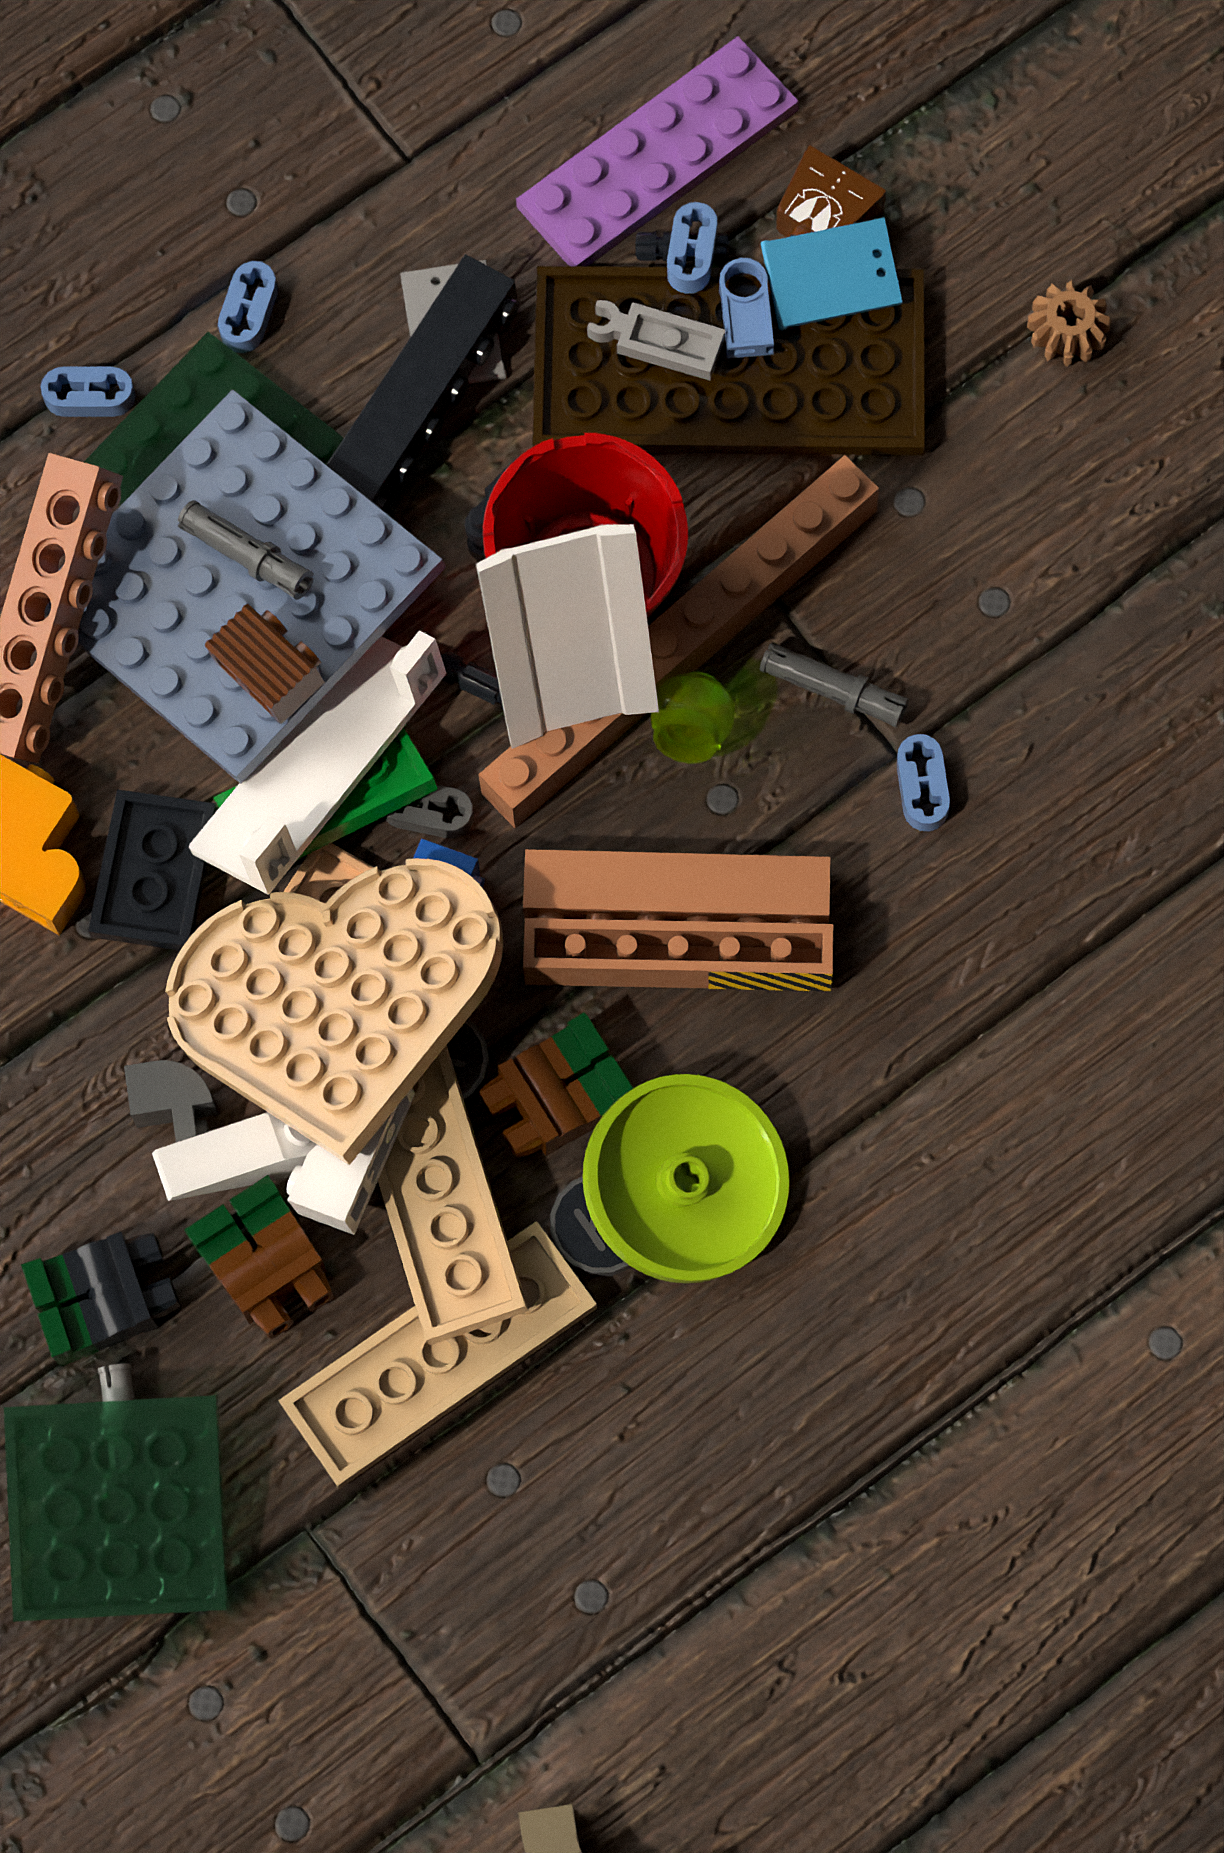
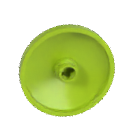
(685, 1178)

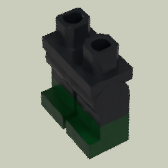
(98, 1295)

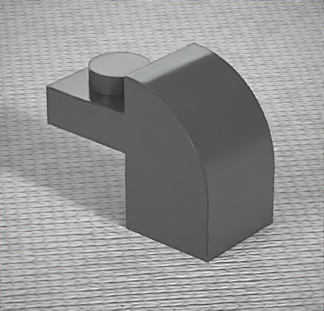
(167, 1094)

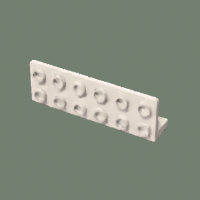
(319, 763)

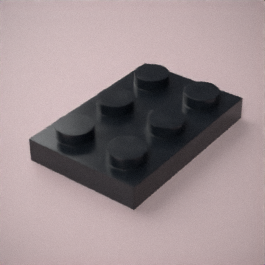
(148, 873)

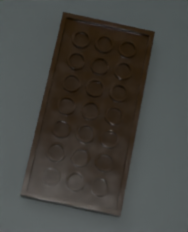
(824, 390)

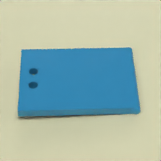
(831, 273)

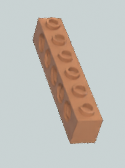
(36, 583)

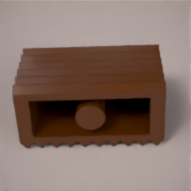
(265, 663)

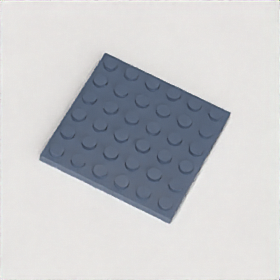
(170, 592)

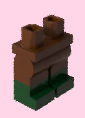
(556, 1088)
(273, 1271)

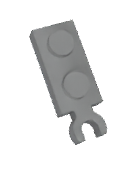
(660, 338)

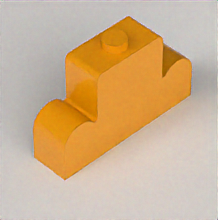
(33, 824)

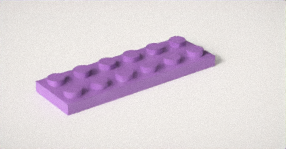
(657, 154)

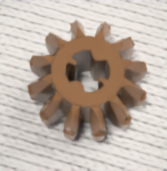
(1087, 320)

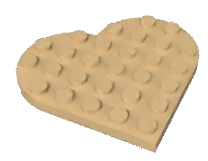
(336, 1001)

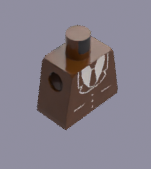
(827, 196)

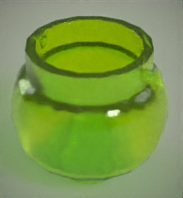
(692, 717)

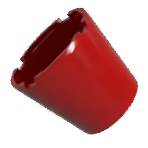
(588, 484)

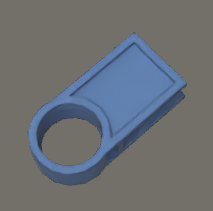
(746, 318)

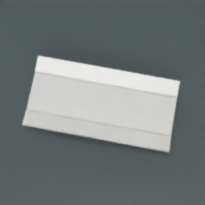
(569, 630)

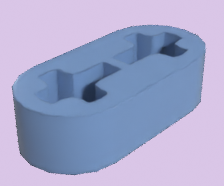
(701, 249)
(238, 303)
(88, 391)
(934, 781)

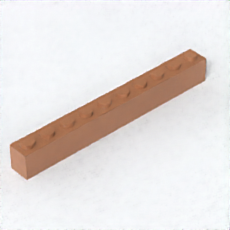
(695, 630)

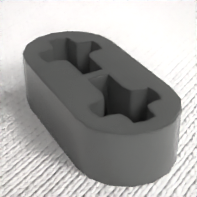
(432, 822)

